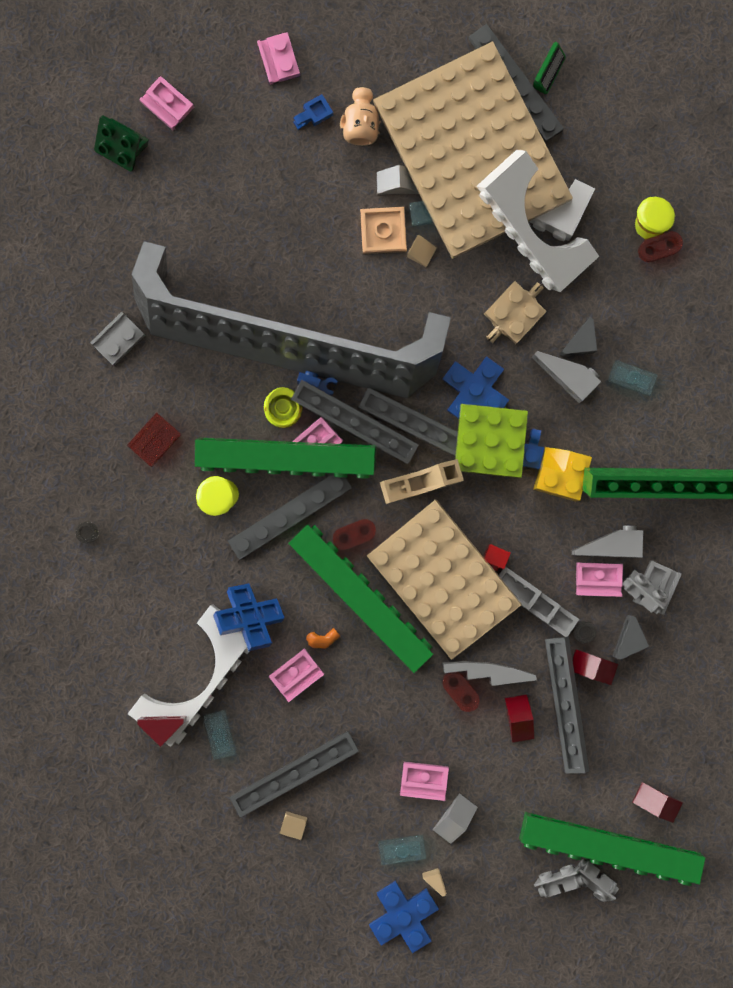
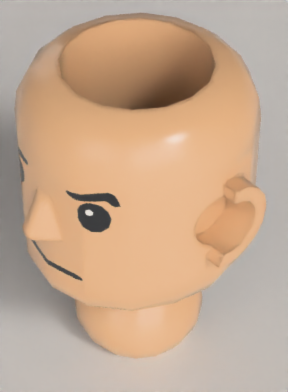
(361, 119)

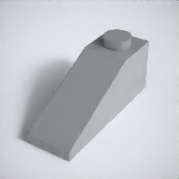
(573, 377)
(615, 544)

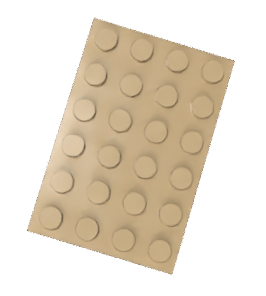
(444, 579)

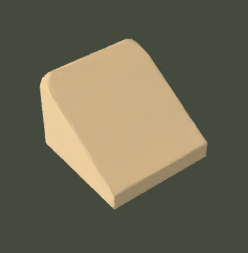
(421, 251)
(293, 825)
(435, 880)

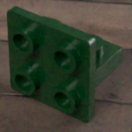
(119, 142)

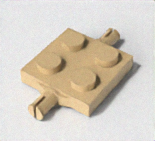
(515, 312)

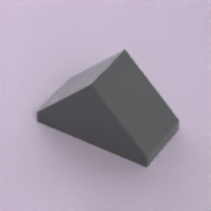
(583, 341)
(630, 639)

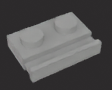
(117, 338)
(661, 578)

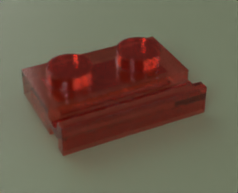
(154, 439)

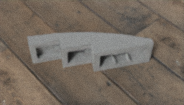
(539, 603)
(497, 673)

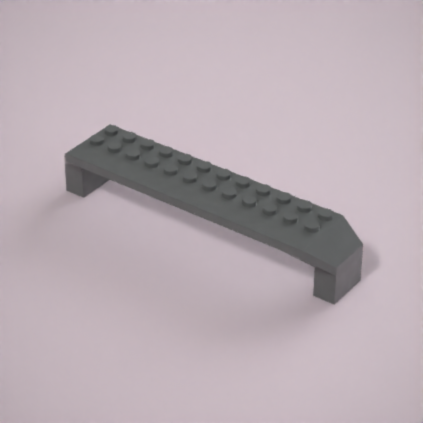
(281, 344)

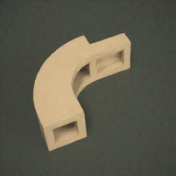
(422, 481)

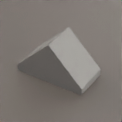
(395, 181)
(456, 819)

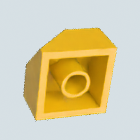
(562, 473)

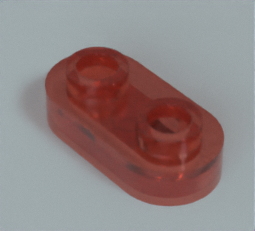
(659, 246)
(354, 534)
(461, 690)

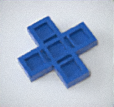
(476, 387)
(248, 617)
(403, 916)

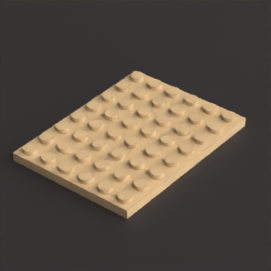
(456, 132)

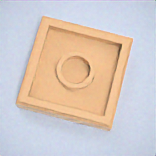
(383, 230)

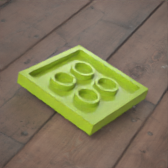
(491, 440)

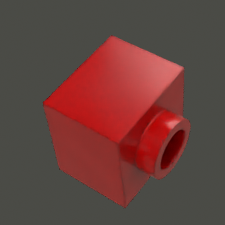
(496, 557)

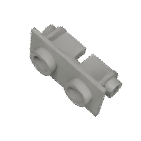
(653, 599)
(567, 877)
(603, 888)

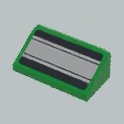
(549, 69)

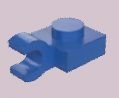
(316, 110)
(313, 379)
(533, 452)

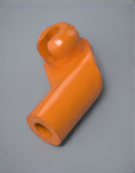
(322, 642)

